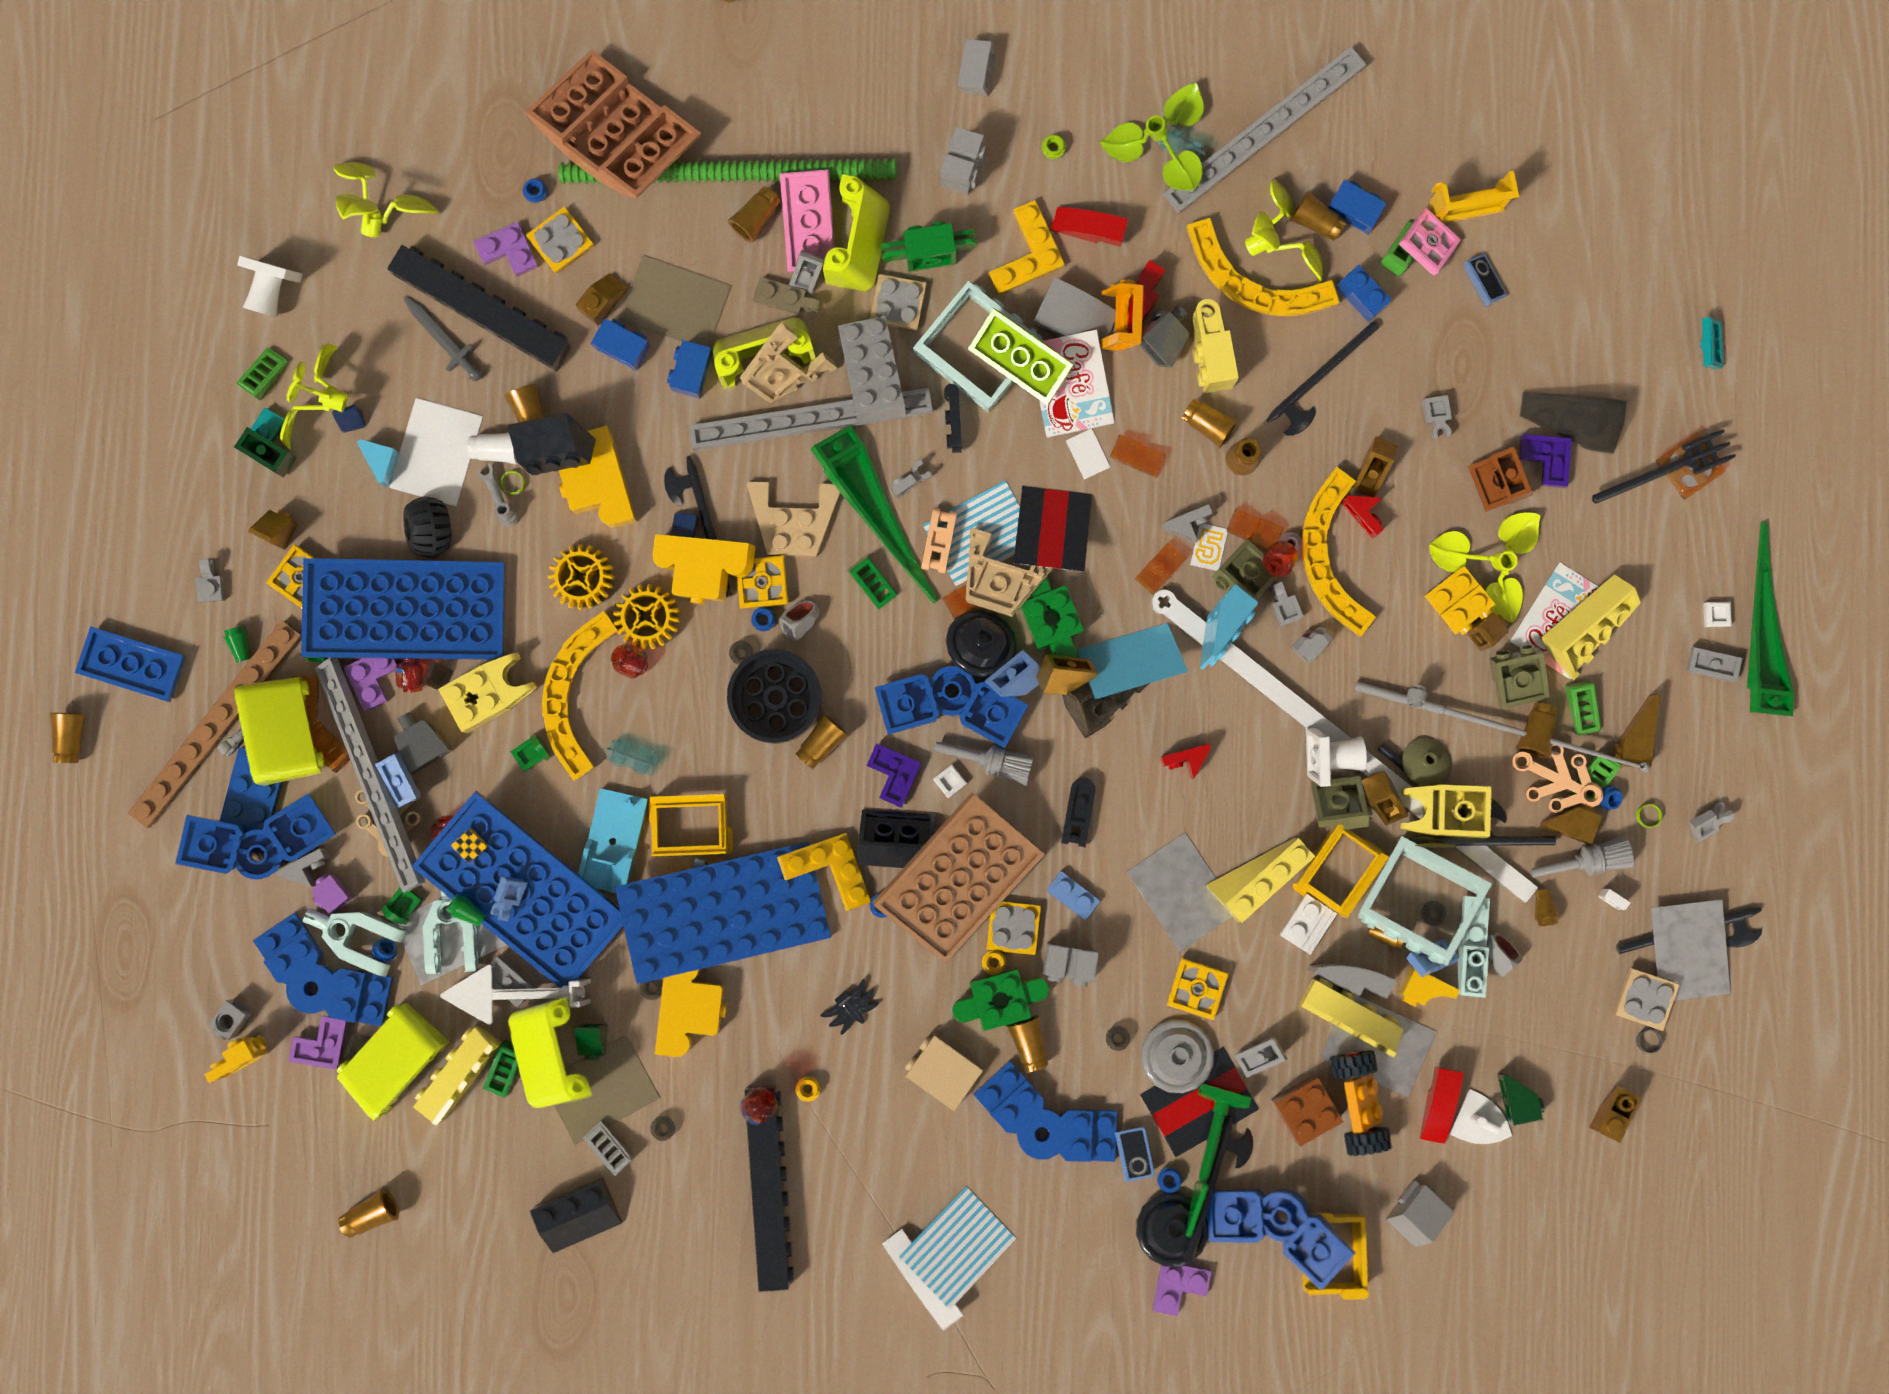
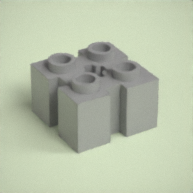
(962, 161)
(1070, 963)

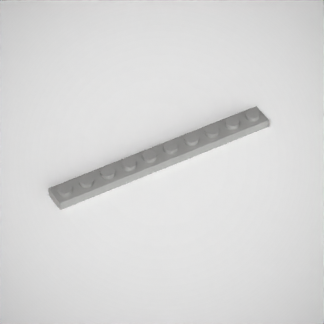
(1270, 126)
(793, 422)
(371, 782)

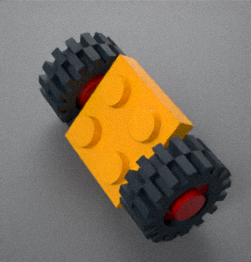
(1362, 1103)

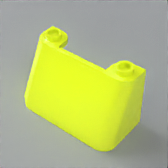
(859, 263)
(734, 348)
(277, 730)
(540, 1056)
(391, 1060)

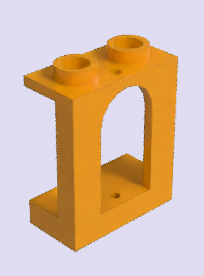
(1121, 339)

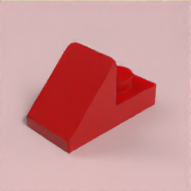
(1359, 508)
(1194, 758)

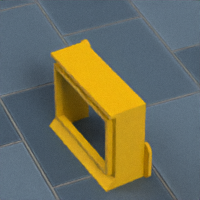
(1474, 203)
(725, 833)
(1301, 884)
(1359, 1287)

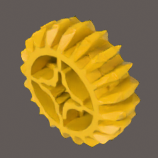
(572, 583)
(638, 624)

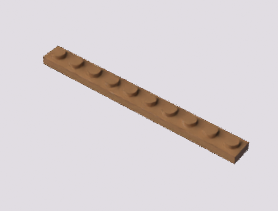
(212, 727)

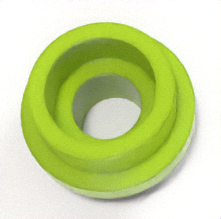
(1058, 141)

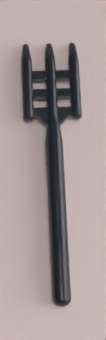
(1688, 460)

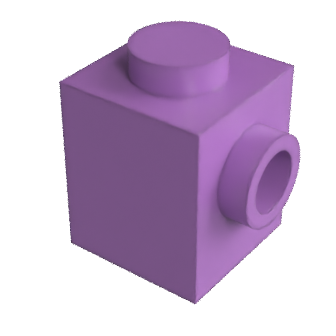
(331, 893)

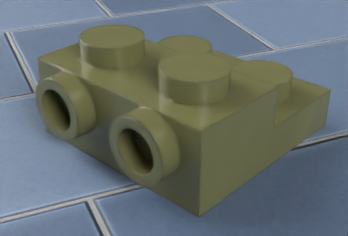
(1245, 570)
(1520, 676)
(1342, 803)

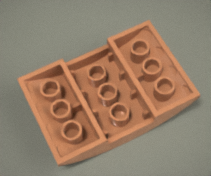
(611, 126)

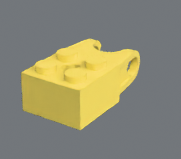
(1213, 349)
(492, 688)
(1441, 811)

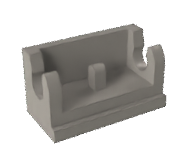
(976, 67)

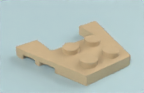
(775, 374)
(792, 530)
(995, 583)

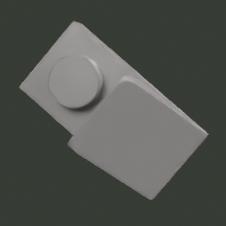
(806, 271)
(1182, 526)
(299, 870)
(1260, 1056)

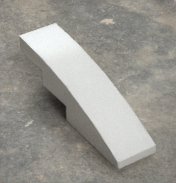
(944, 1317)

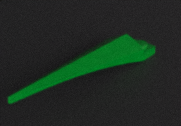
(853, 474)
(1767, 670)

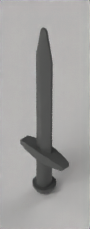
(458, 356)

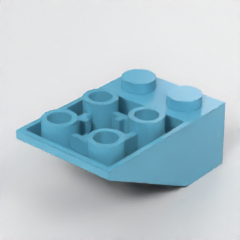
(1225, 624)

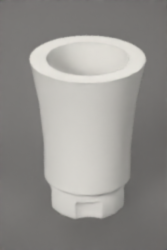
(491, 448)

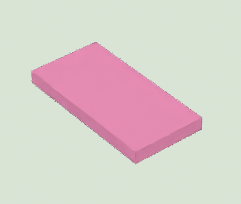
(807, 214)

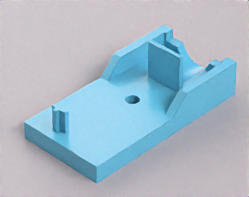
(615, 817)

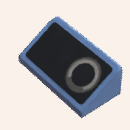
(1484, 280)
(1134, 1153)

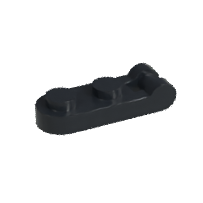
(952, 418)
(1079, 811)

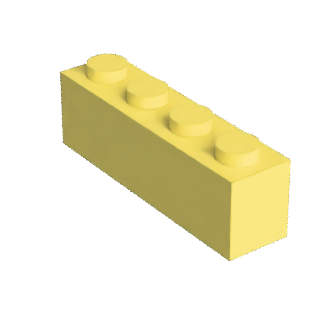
(1590, 624)
(1257, 880)
(1352, 1017)
(457, 1075)

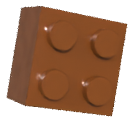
(1307, 1110)

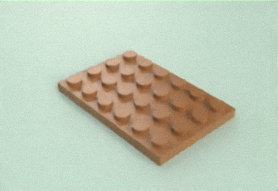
(958, 877)

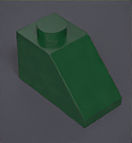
(265, 452)
(591, 1040)
(1519, 1102)

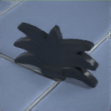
(850, 1007)

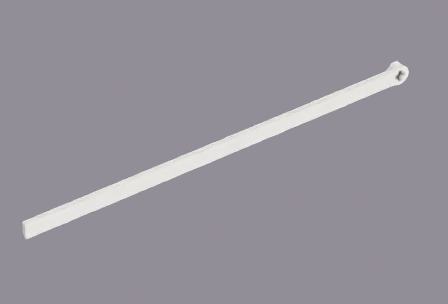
(1310, 718)

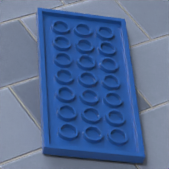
(402, 609)
(719, 914)
(560, 915)

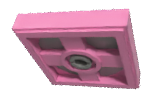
(1429, 241)

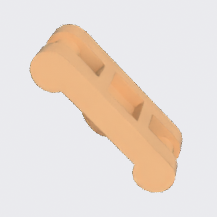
(939, 540)

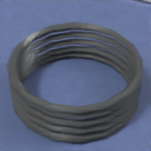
(1659, 1045)

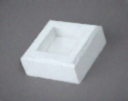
(1717, 614)
(950, 781)
(1613, 899)

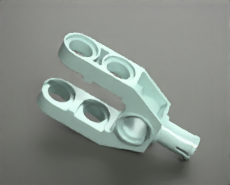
(432, 942)
(340, 944)

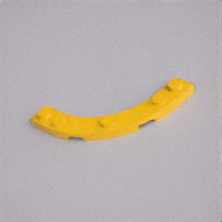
(1247, 292)
(1316, 557)
(557, 691)

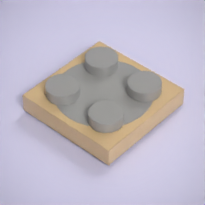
(898, 301)
(1646, 999)

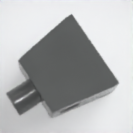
(1164, 336)
(419, 743)

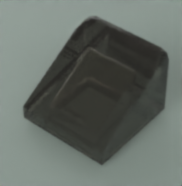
(437, 676)
(355, 1044)

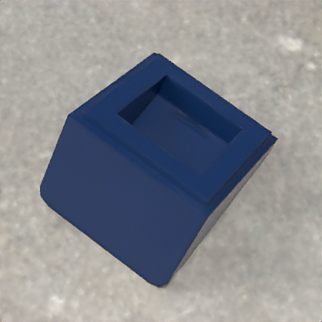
(349, 419)
(684, 525)

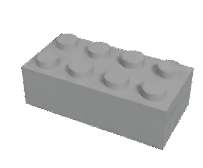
(872, 370)

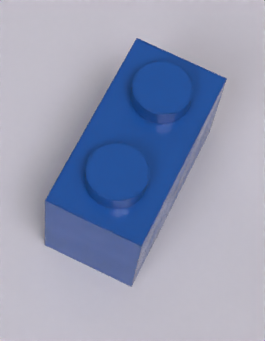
(1357, 206)
(1363, 293)
(620, 343)
(690, 369)

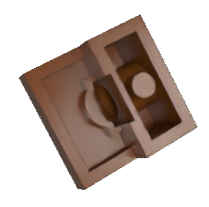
(1511, 474)

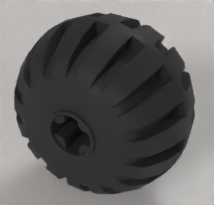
(427, 526)

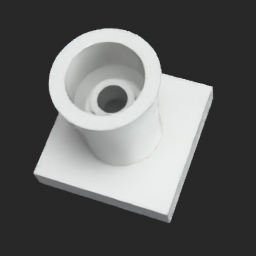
(266, 285)
(1332, 755)

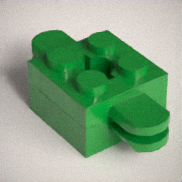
(929, 246)
(1052, 619)
(1000, 999)

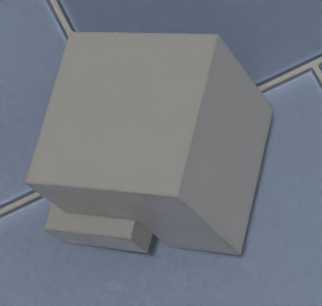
(1419, 1215)

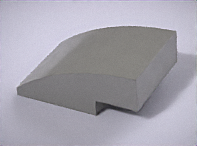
(1073, 311)
(1354, 978)

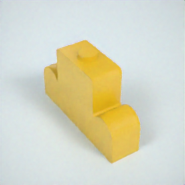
(599, 484)
(702, 565)
(687, 1009)

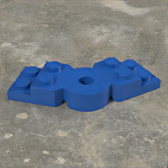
(921, 700)
(225, 846)
(345, 994)
(1019, 1109)
(1307, 1237)

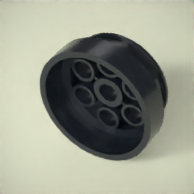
(757, 668)

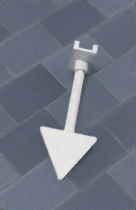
(477, 994)

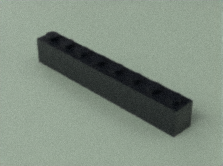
(479, 307)
(770, 1201)

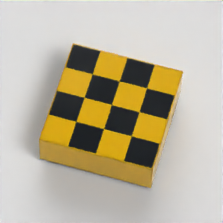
(469, 845)

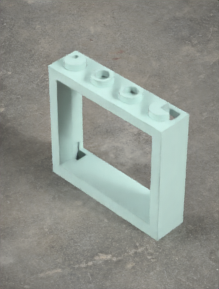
(947, 371)
(1442, 867)

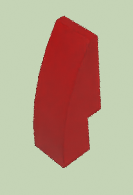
(1089, 225)
(1149, 279)
(1441, 1104)

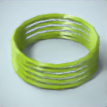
(512, 493)
(1659, 815)

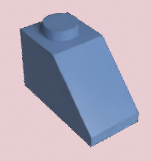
(1015, 677)

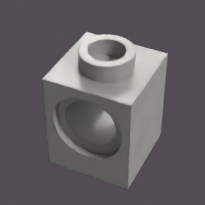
(239, 1014)

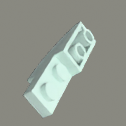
(1474, 951)

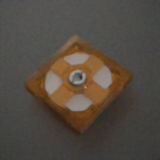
(1683, 479)

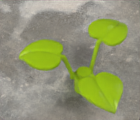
(1126, 140)

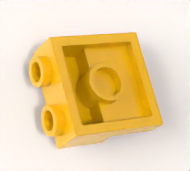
(1460, 601)
(239, 1055)

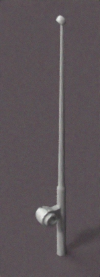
(1417, 697)

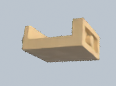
(942, 1072)

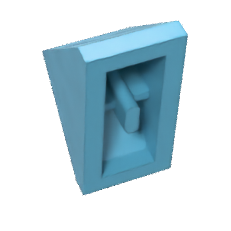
(380, 459)

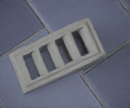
(601, 1153)

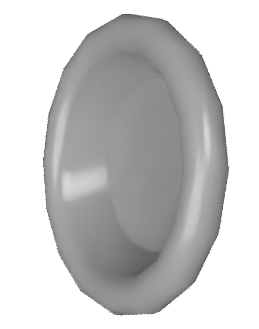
(1177, 1056)

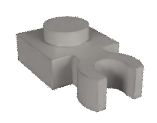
(1437, 412)

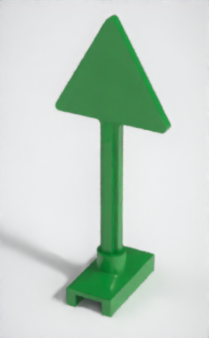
(1223, 1100)

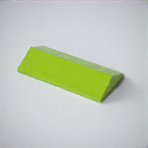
(1021, 356)

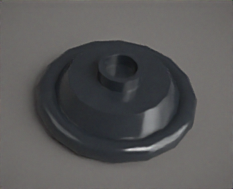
(980, 642)
(1163, 1228)

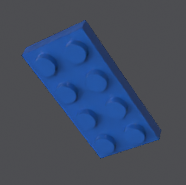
(130, 664)
(246, 801)

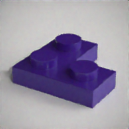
(1553, 453)
(900, 772)

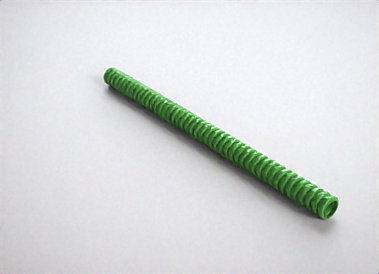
(750, 170)

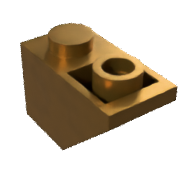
(1615, 1114)

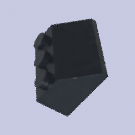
(551, 444)
(892, 837)
(576, 1215)

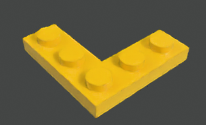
(1043, 257)
(840, 857)

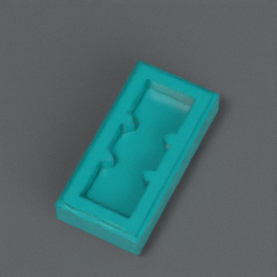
(1712, 343)
(268, 424)

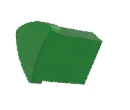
(530, 753)
(401, 906)

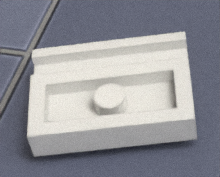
(1308, 924)

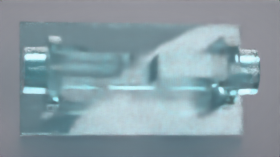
(1176, 141)
(621, 754)

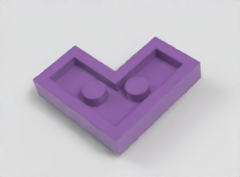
(510, 243)
(364, 680)
(325, 1050)
(1174, 1281)

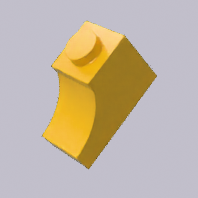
(1422, 989)

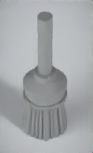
(995, 761)
(1594, 859)

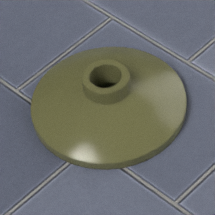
(1416, 766)

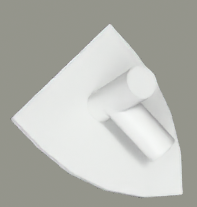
(1480, 1121)

